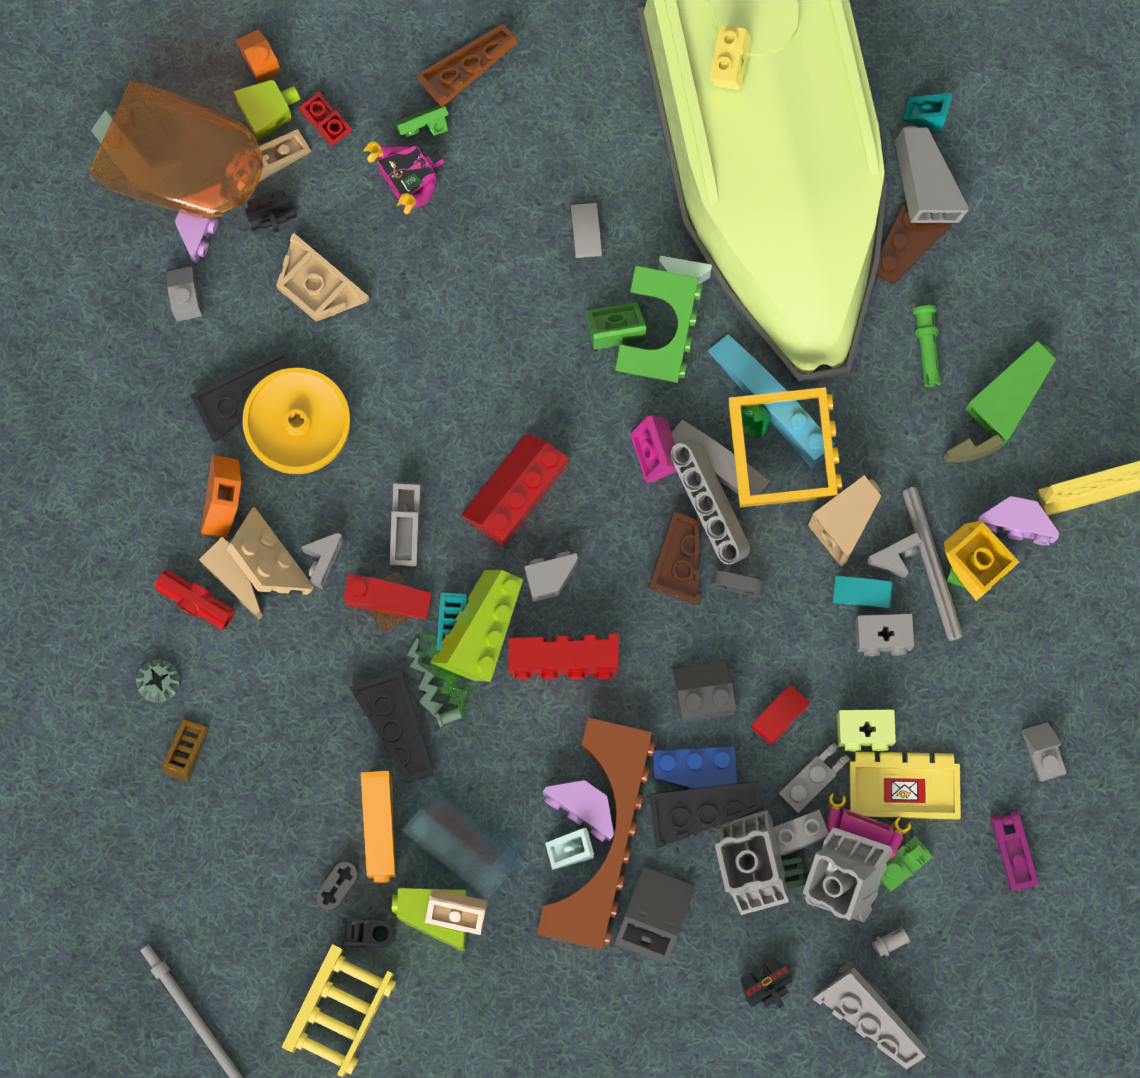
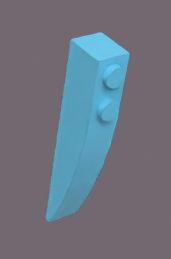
(786, 416)

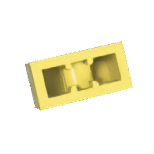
(730, 57)

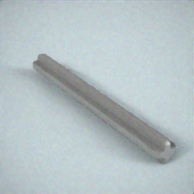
(932, 564)

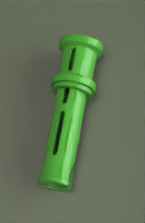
(927, 334)

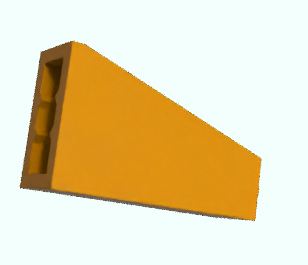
(378, 825)

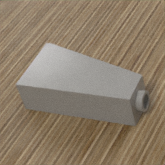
(926, 179)

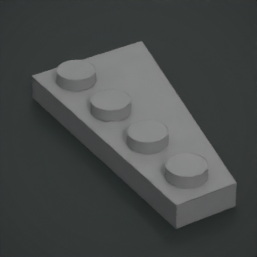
(862, 1006)

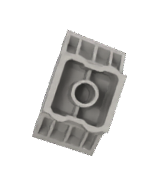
(752, 863)
(847, 875)

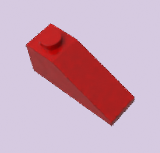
(386, 597)

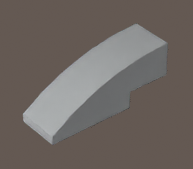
(405, 523)

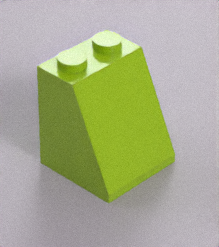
(412, 908)

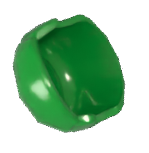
(755, 420)

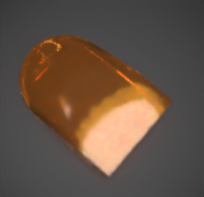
(177, 154)

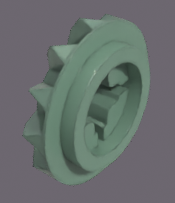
(169, 684)

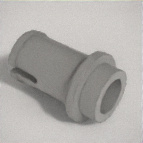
(890, 942)

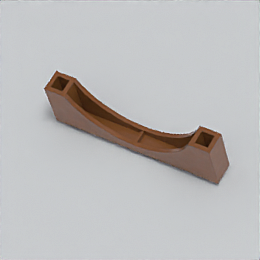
(586, 914)

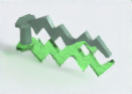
(431, 671)

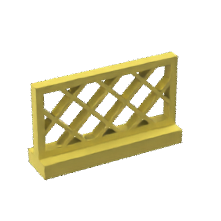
(1090, 489)

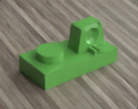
(433, 117)
(905, 863)

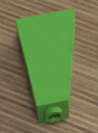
(1010, 394)

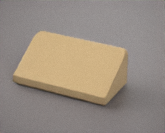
(456, 911)

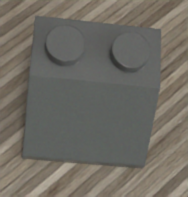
(704, 691)

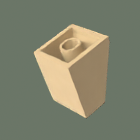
(845, 517)

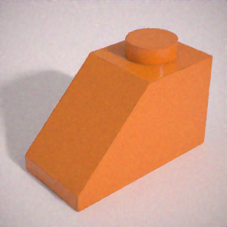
(259, 56)

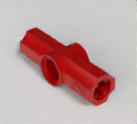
(194, 599)

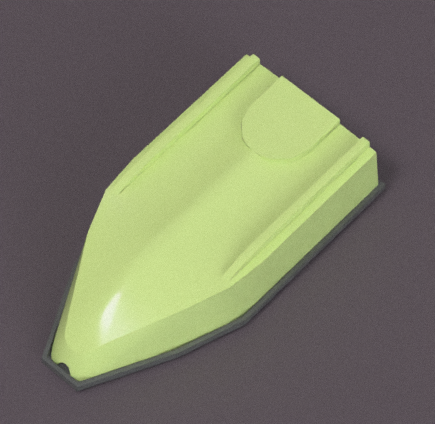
(780, 175)

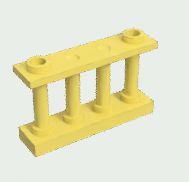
(311, 1013)

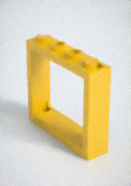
(830, 453)

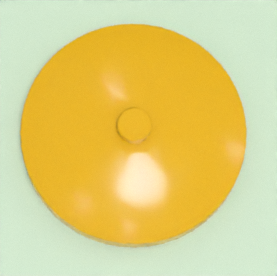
(296, 420)

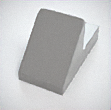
(326, 551)
(889, 558)
(1044, 751)

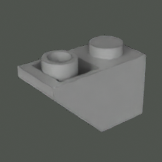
(549, 577)

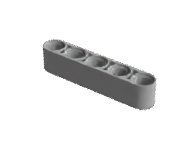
(699, 494)

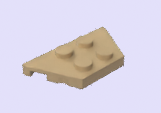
(316, 283)
(265, 558)

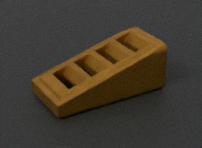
(178, 772)

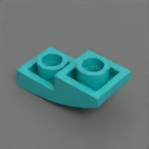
(863, 592)

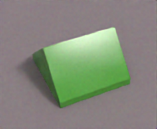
(616, 325)

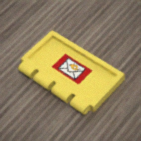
(905, 789)

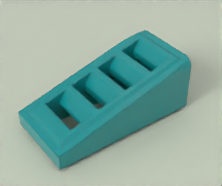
(451, 599)

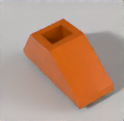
(221, 496)

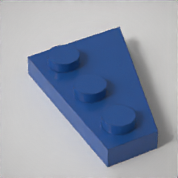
(696, 766)

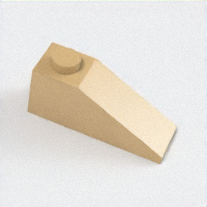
(282, 152)
(227, 571)

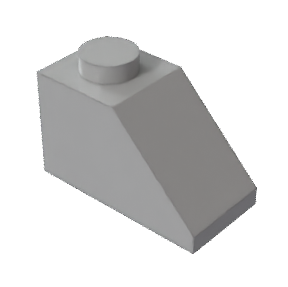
(183, 294)

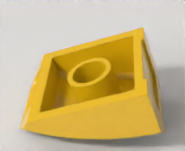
(978, 557)

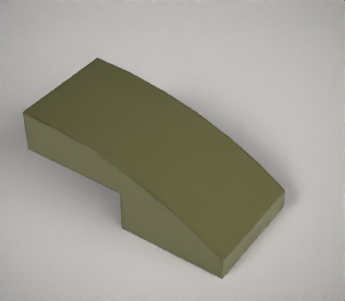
(967, 451)

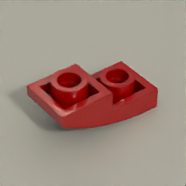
(325, 119)
(780, 715)

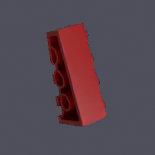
(563, 657)

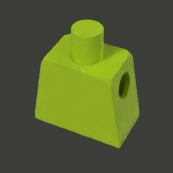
(266, 107)

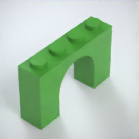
(680, 294)

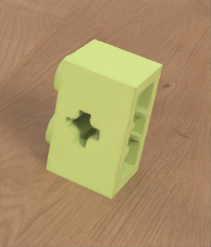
(880, 721)

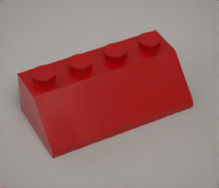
(516, 488)

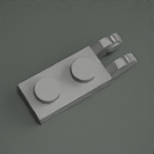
(811, 780)

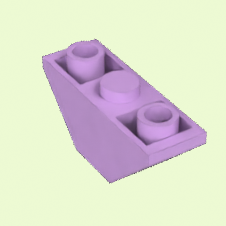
(196, 233)
(1020, 519)
(584, 806)

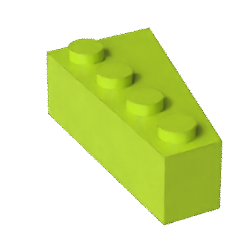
(481, 627)

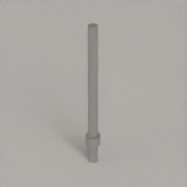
(161, 971)

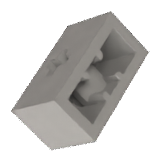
(897, 625)
(800, 832)

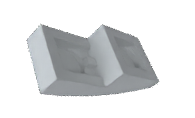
(586, 230)

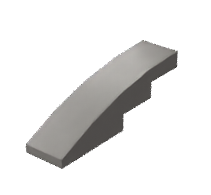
(720, 459)

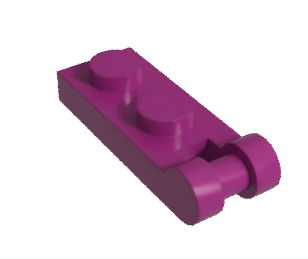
(1014, 851)

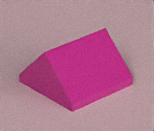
(653, 448)

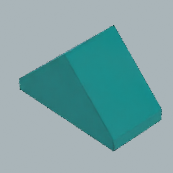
(928, 110)

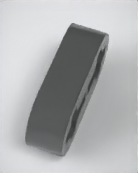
(737, 583)
(332, 881)

